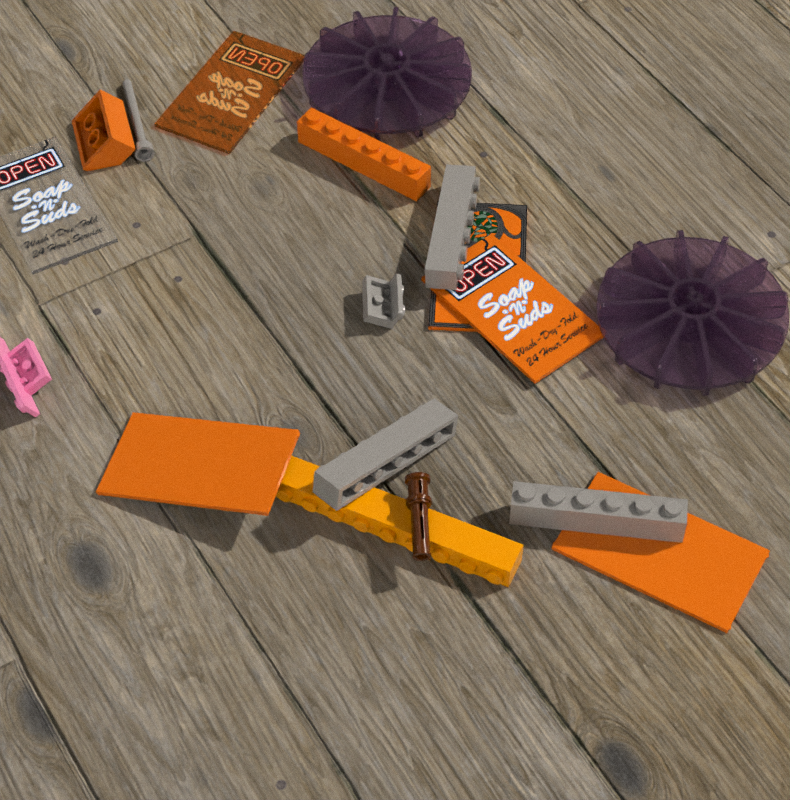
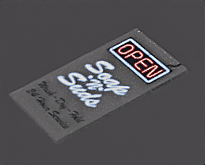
(49, 207)

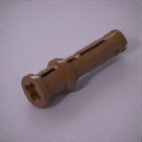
(419, 503)

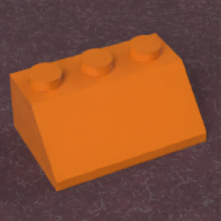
(103, 132)

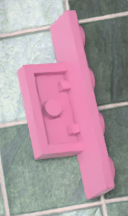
(24, 373)

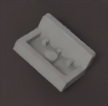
(383, 300)

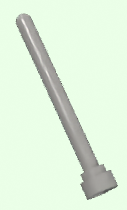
(143, 148)

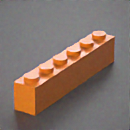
(364, 154)

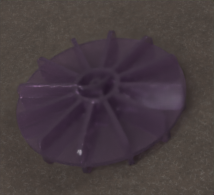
(387, 73)
(692, 313)

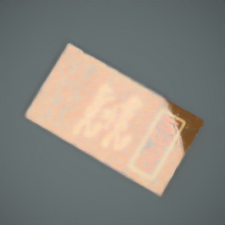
(230, 92)

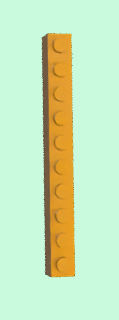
(388, 517)

